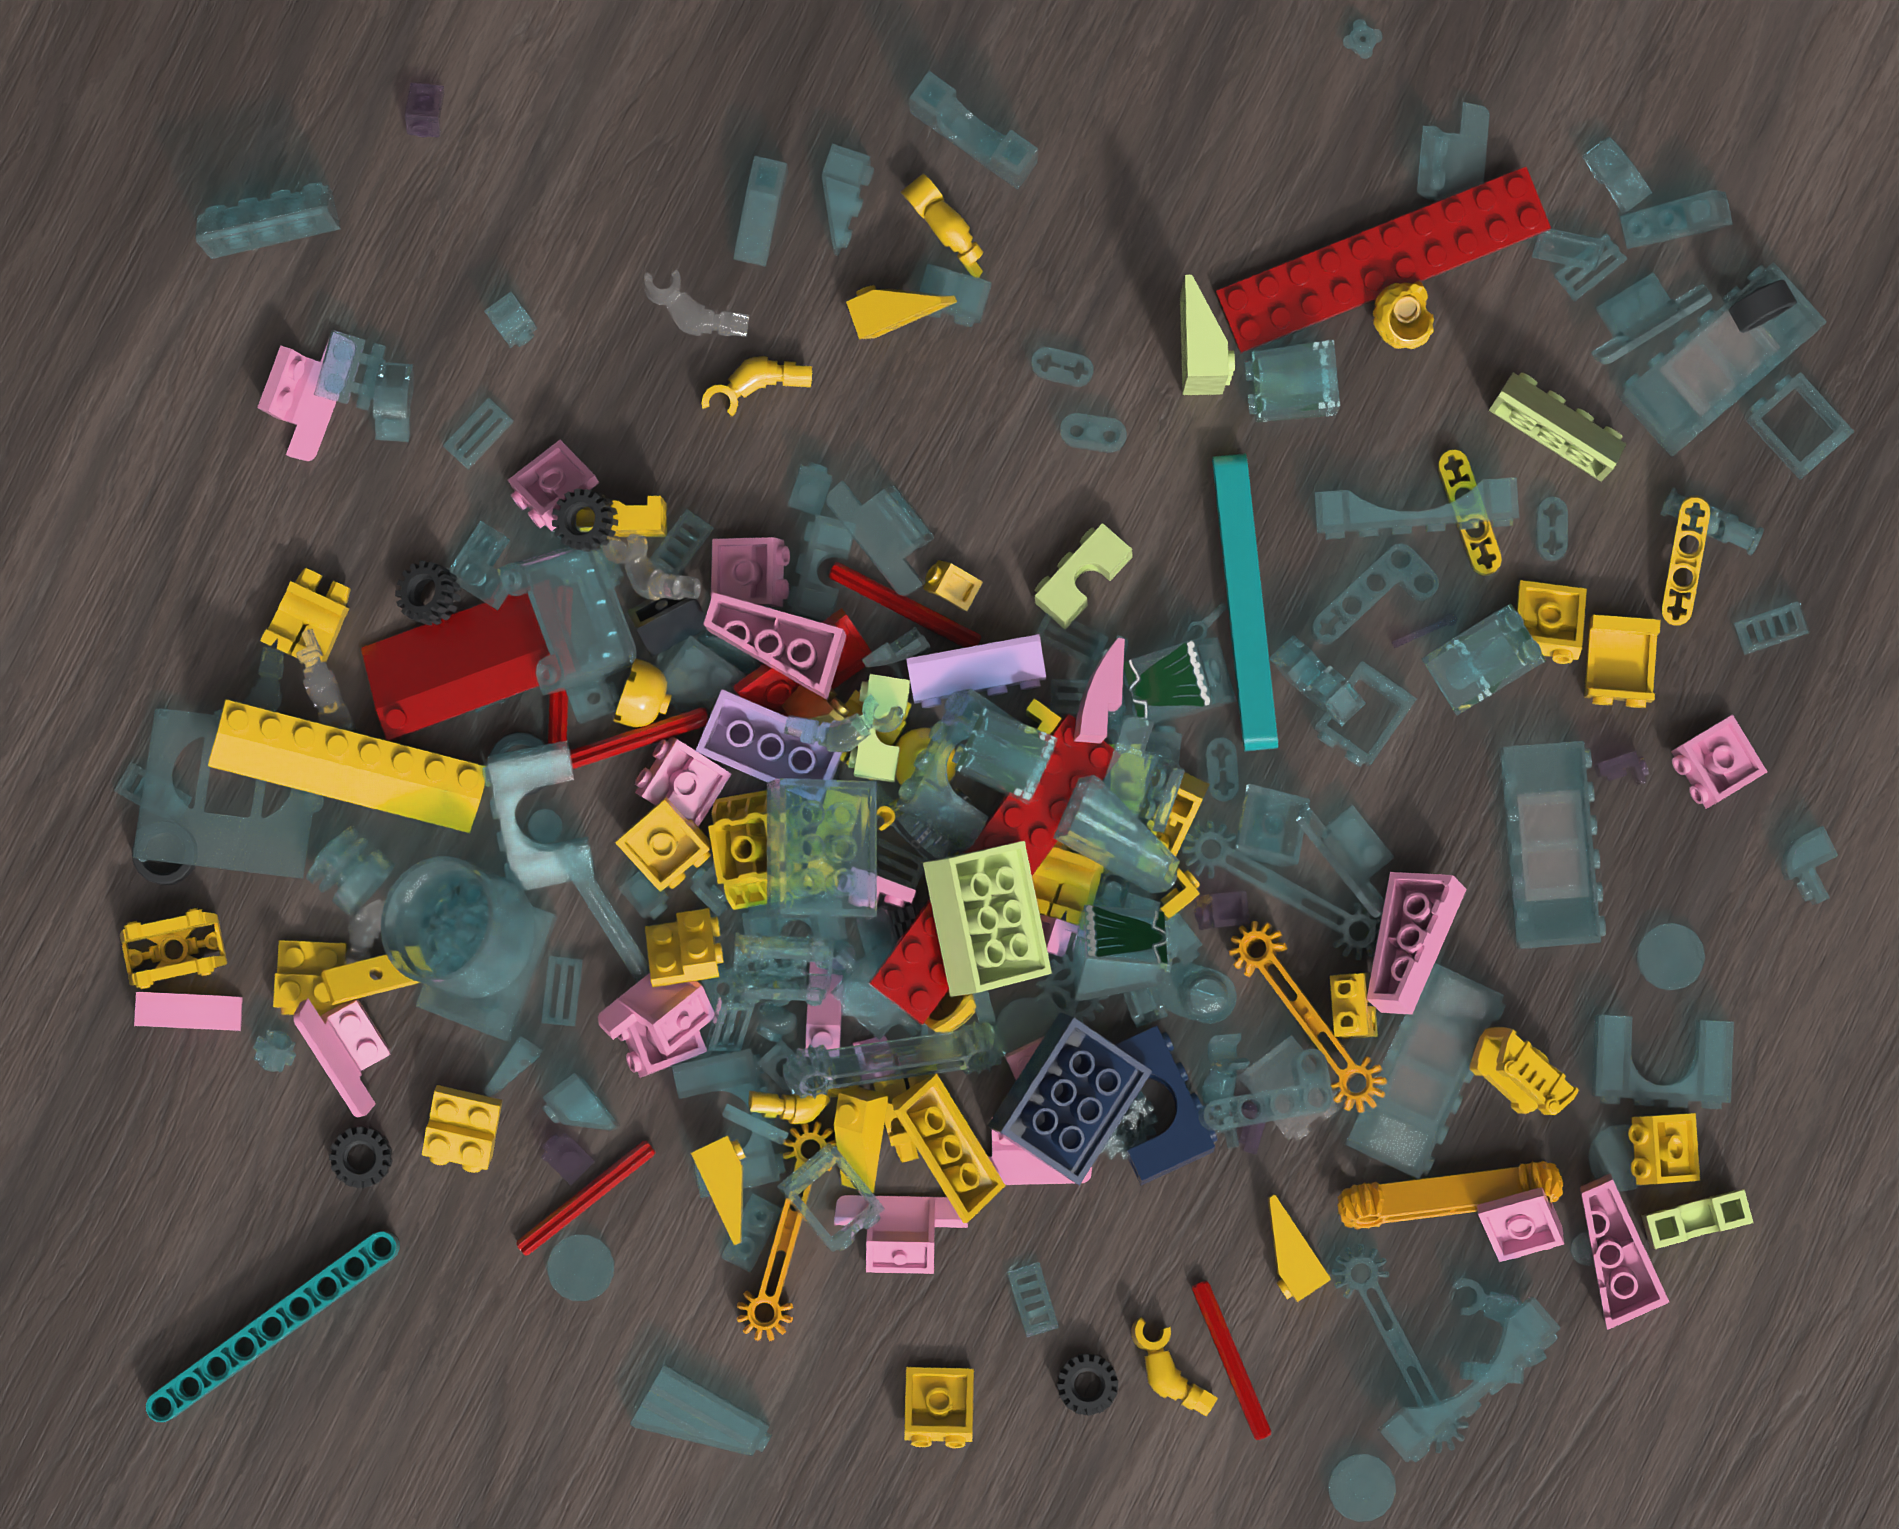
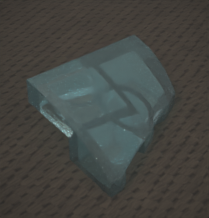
(907, 646)

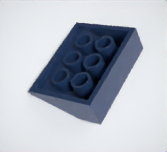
(1069, 1098)

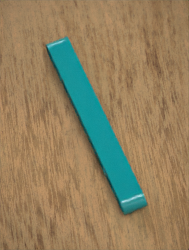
(1245, 602)
(261, 1338)

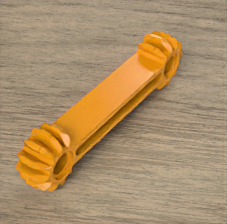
(1307, 1016)
(1441, 1196)
(784, 1240)

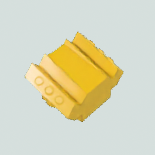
(741, 847)

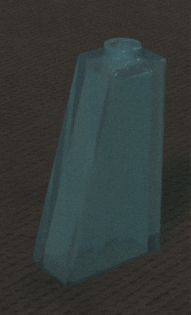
(1114, 837)
(696, 1414)

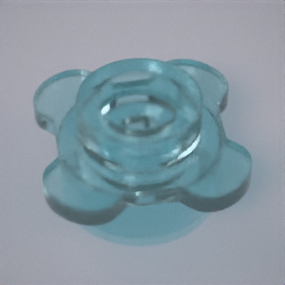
(1353, 41)

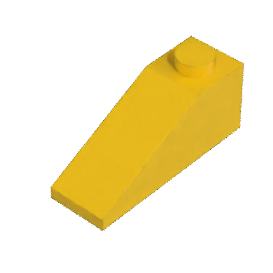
(885, 310)
(1183, 812)
(860, 1131)
(723, 1176)
(1295, 1260)

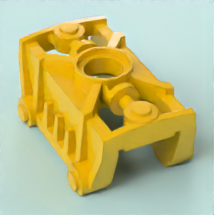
(162, 933)
(1521, 1072)

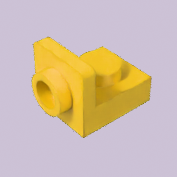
(952, 584)
(1176, 900)

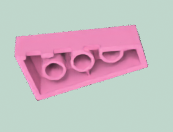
(785, 642)
(1410, 937)
(1621, 1263)

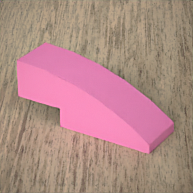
(1101, 695)
(188, 1011)

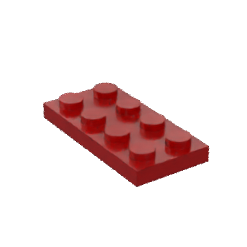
(772, 688)

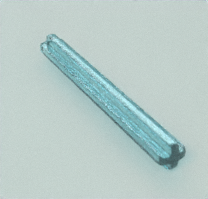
(603, 911)

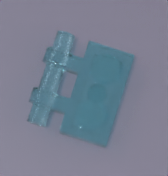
(340, 369)

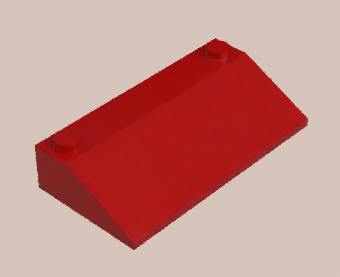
(454, 665)

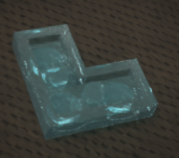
(476, 563)

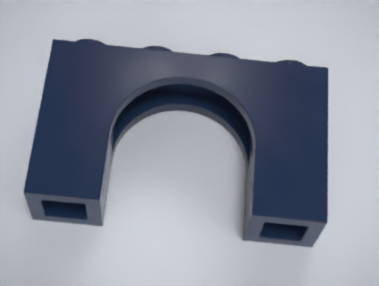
(1186, 1137)

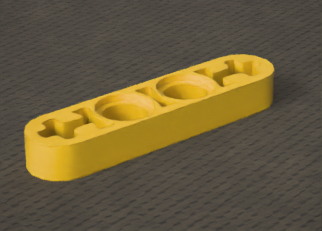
(1490, 549)
(1686, 560)

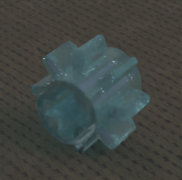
(274, 1051)

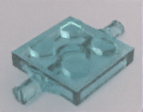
(863, 1001)

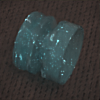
(350, 870)

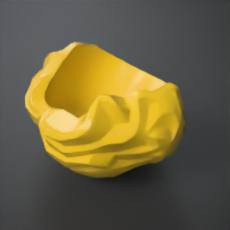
(1403, 315)

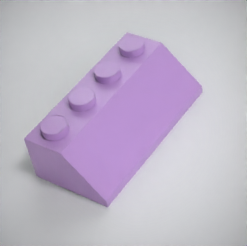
(980, 667)
(755, 743)

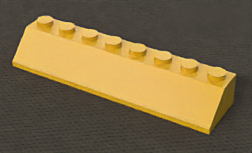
(347, 766)

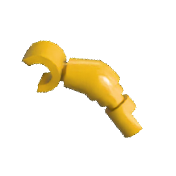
(944, 222)
(756, 374)
(792, 1106)
(1163, 1374)

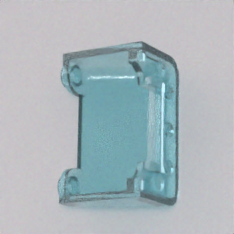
(575, 614)

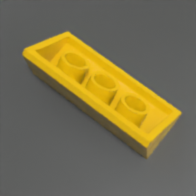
(948, 1146)

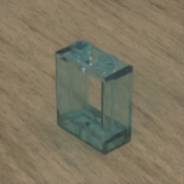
(1823, 409)
(1385, 688)
(808, 1174)

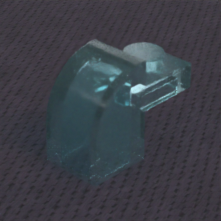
(393, 401)
(1802, 858)

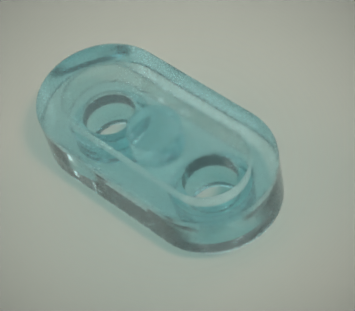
(1093, 432)

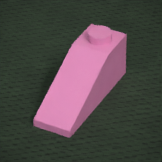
(825, 1019)

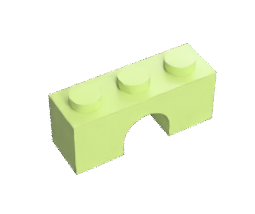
(1099, 552)
(873, 757)
(1697, 1218)

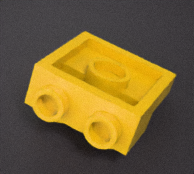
(1553, 618)
(665, 845)
(684, 949)
(300, 974)
(462, 1128)
(1665, 1149)
(939, 1406)

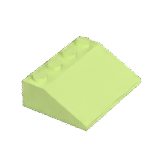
(1204, 348)
(1558, 426)
(987, 918)

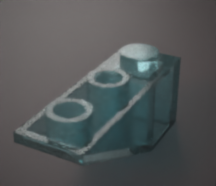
(842, 183)
(760, 210)
(1677, 219)

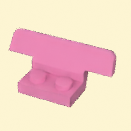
(292, 399)
(668, 1011)
(344, 1045)
(1020, 1168)
(905, 1232)

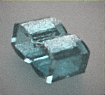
(969, 291)

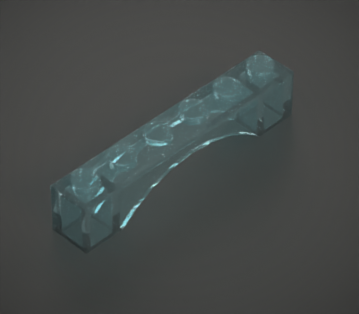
(1488, 501)
(1522, 1334)

